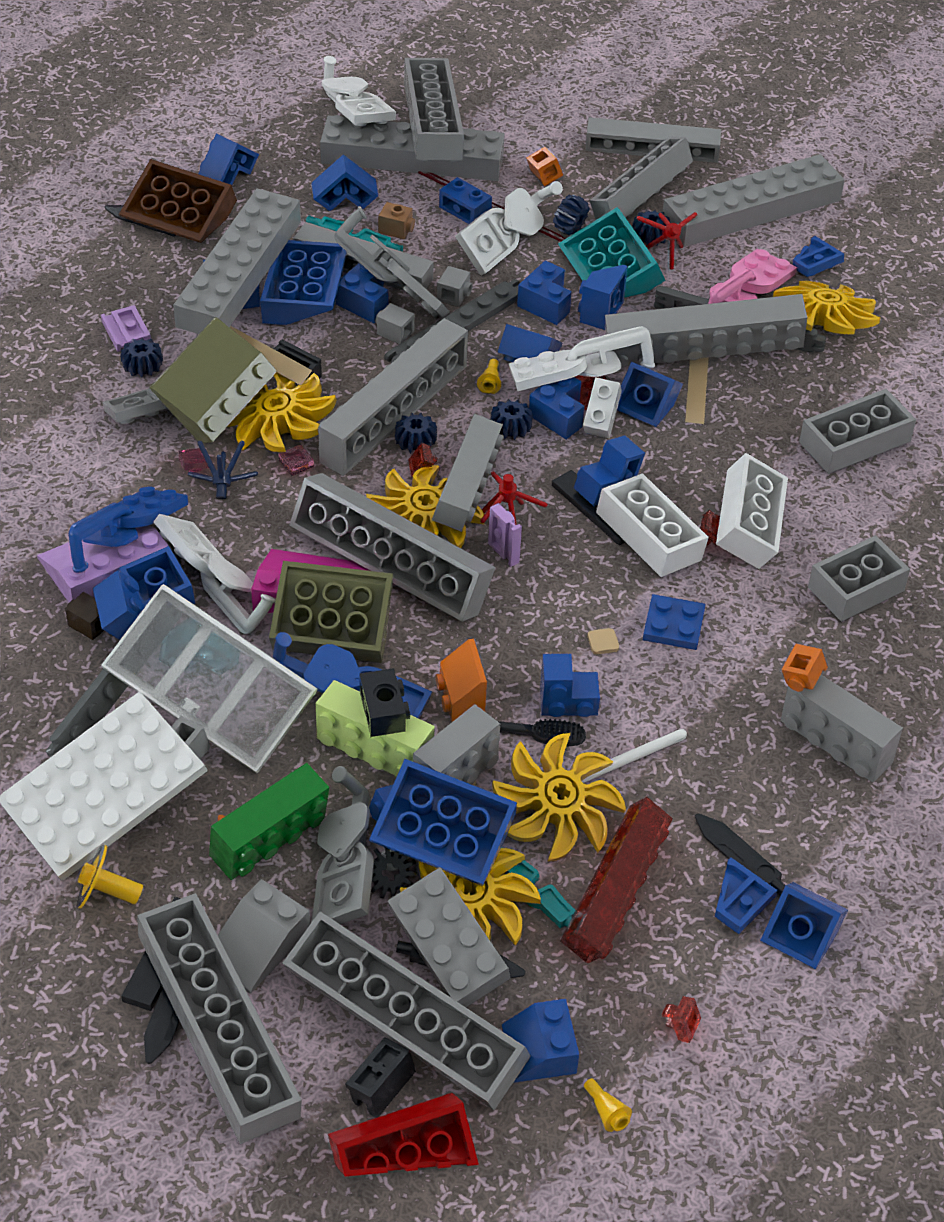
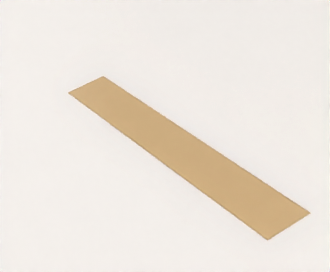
(282, 363)
(697, 391)

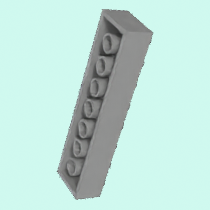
(433, 109)
(392, 148)
(755, 199)
(238, 261)
(715, 329)
(395, 392)
(392, 544)
(407, 1010)
(219, 1018)

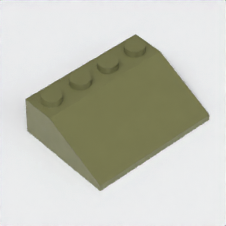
(212, 380)
(333, 607)

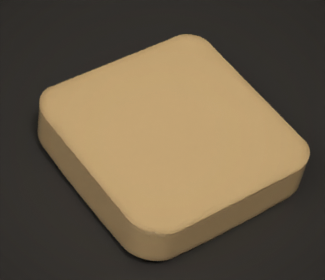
(603, 641)

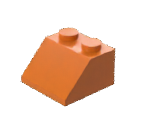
(462, 680)

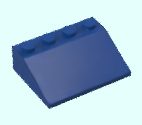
(302, 282)
(444, 822)

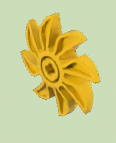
(833, 308)
(283, 411)
(420, 502)
(574, 796)
(494, 897)

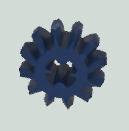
(571, 214)
(646, 232)
(141, 357)
(515, 418)
(415, 430)

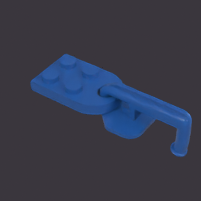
(118, 522)
(340, 665)

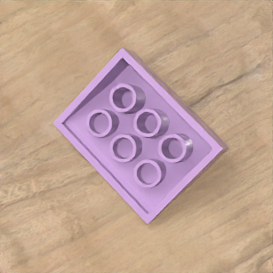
(101, 560)

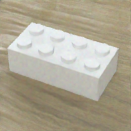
(752, 511)
(652, 525)

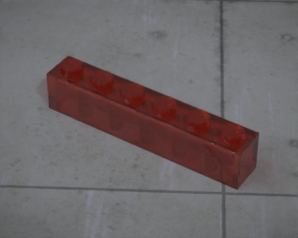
(617, 881)

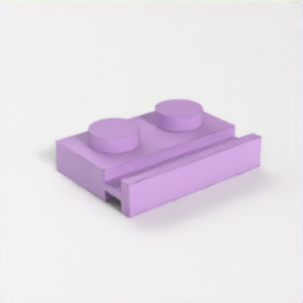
(124, 326)
(504, 534)

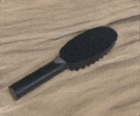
(546, 730)

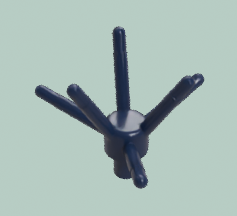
(221, 477)

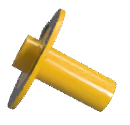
(94, 877)

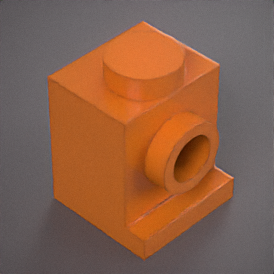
(544, 166)
(804, 673)

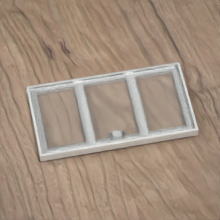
(209, 677)

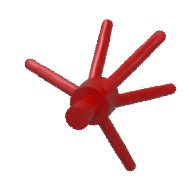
(670, 232)
(508, 493)

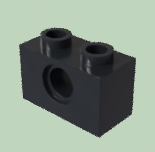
(383, 702)

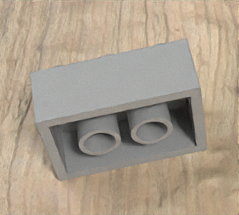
(858, 578)
(463, 746)

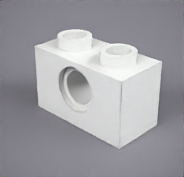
(602, 407)

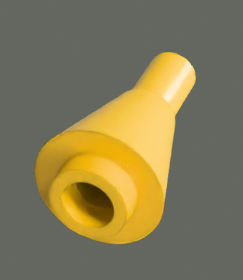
(490, 380)
(612, 1112)

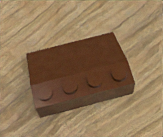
(179, 201)

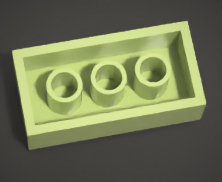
(344, 725)

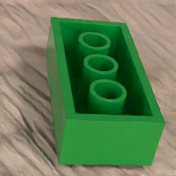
(268, 822)

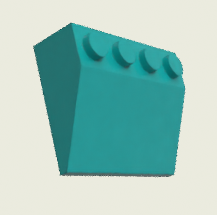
(613, 243)

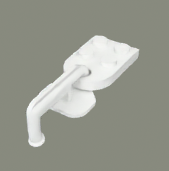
(351, 101)
(497, 230)
(565, 364)
(201, 554)

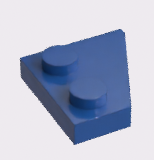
(817, 257)
(742, 896)

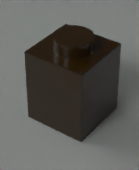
(83, 616)

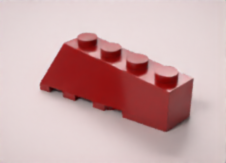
(407, 1139)

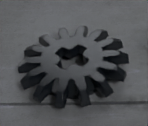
(400, 879)

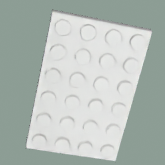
(101, 785)

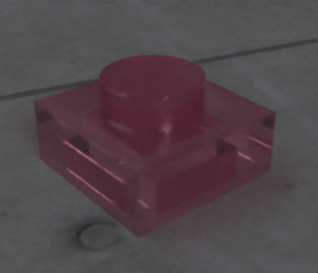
(192, 460)
(296, 460)

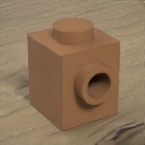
(395, 220)

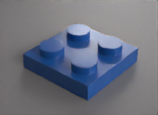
(674, 622)

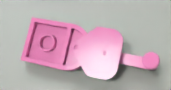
(753, 274)

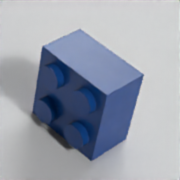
(159, 569)

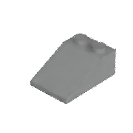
(262, 932)

